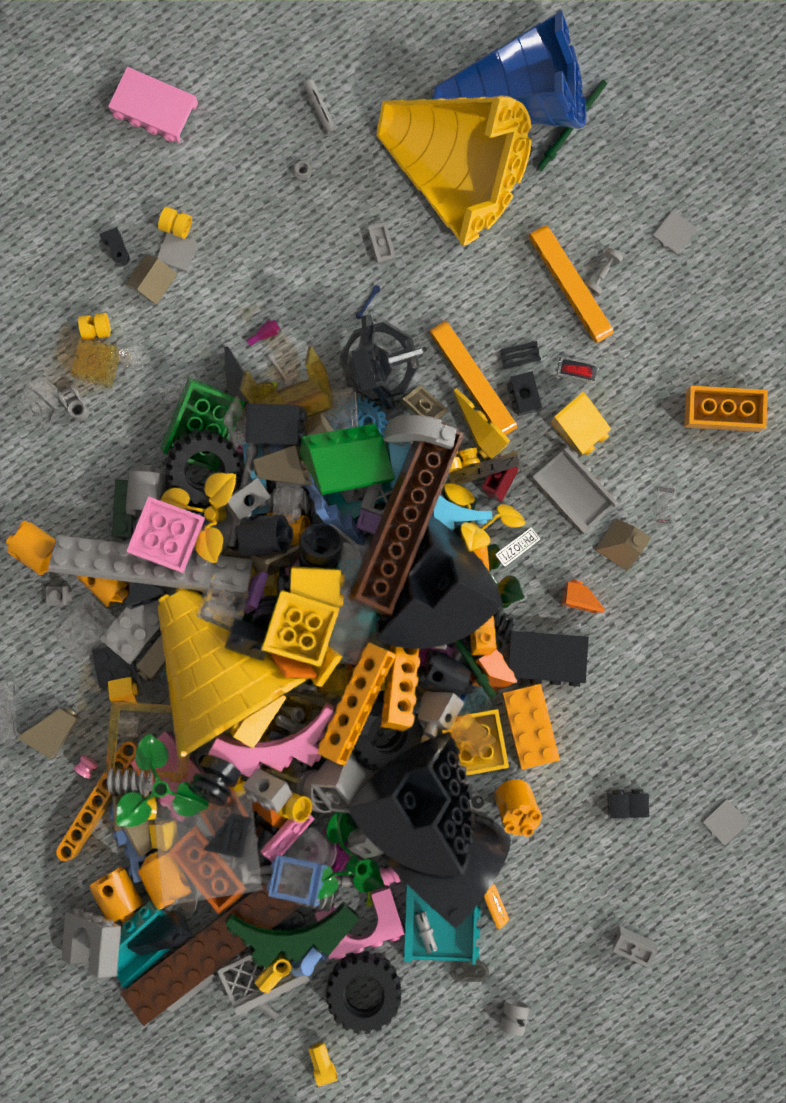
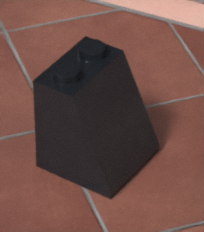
(275, 425)

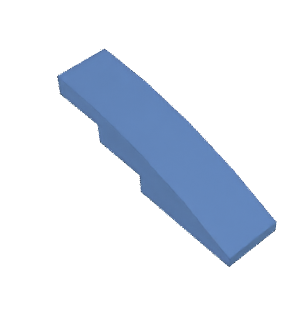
(332, 516)

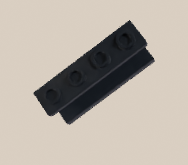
(548, 657)

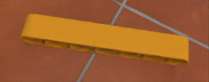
(571, 283)
(472, 377)
(93, 808)

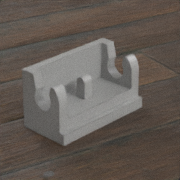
(634, 947)

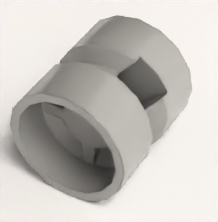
(514, 1017)

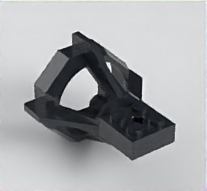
(372, 364)

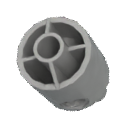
(144, 483)

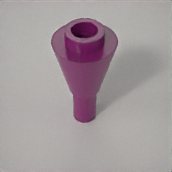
(267, 330)

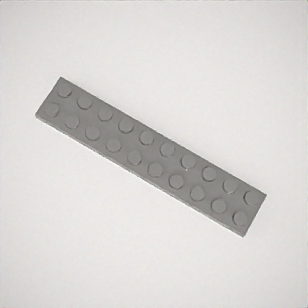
(112, 562)
(139, 625)

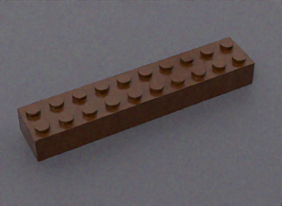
(403, 525)
(201, 955)

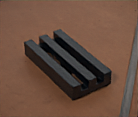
(521, 362)

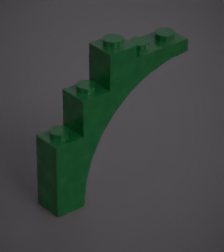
(268, 943)

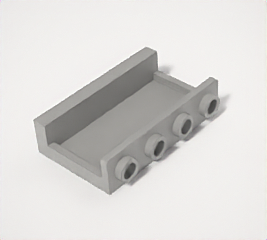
(575, 490)

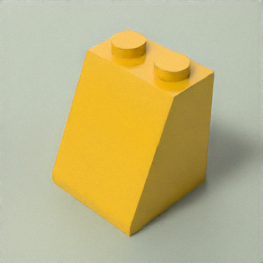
(581, 425)
(318, 584)

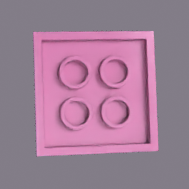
(165, 535)

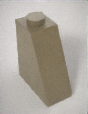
(283, 467)
(153, 662)
(52, 732)

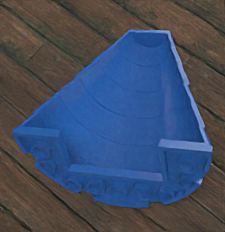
(531, 69)

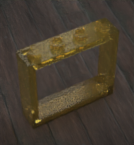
(116, 706)

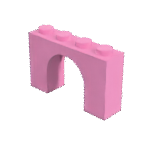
(388, 925)

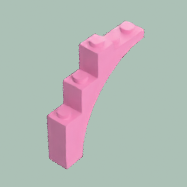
(275, 753)

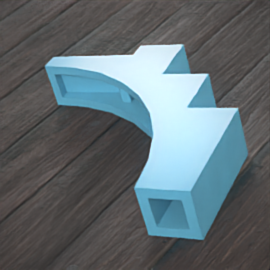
(444, 510)

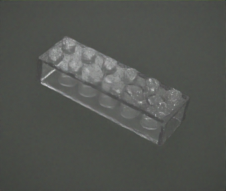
(353, 621)

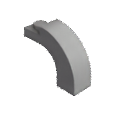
(419, 428)

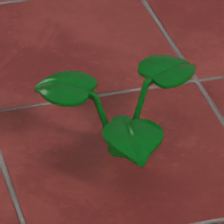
(133, 809)
(365, 871)

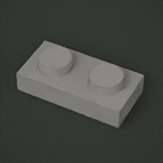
(381, 242)

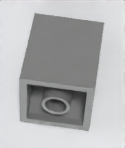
(339, 783)

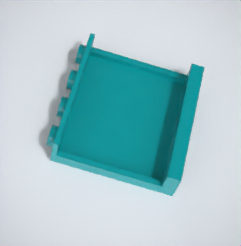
(452, 943)

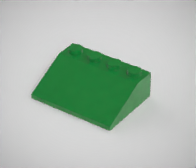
(199, 409)
(346, 458)

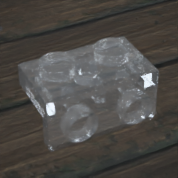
(287, 501)

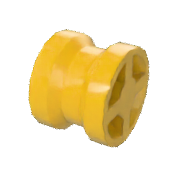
(469, 457)

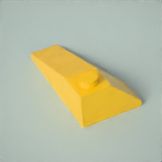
(487, 436)

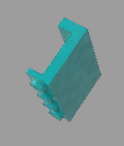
(130, 964)

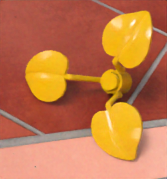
(219, 489)
(470, 532)

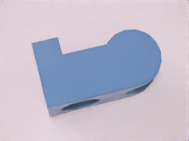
(306, 964)

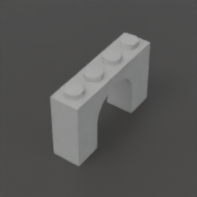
(91, 931)

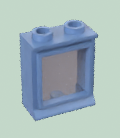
(296, 880)

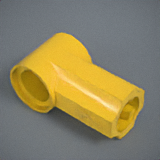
(273, 974)
(323, 1068)

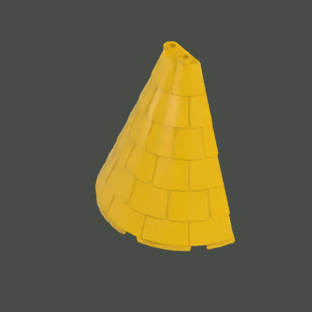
(460, 155)
(206, 681)

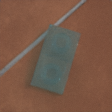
(476, 702)

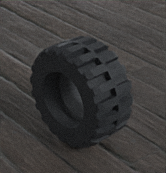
(190, 445)
(381, 755)
(358, 1018)

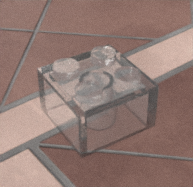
(222, 602)

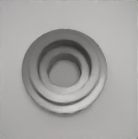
(299, 165)

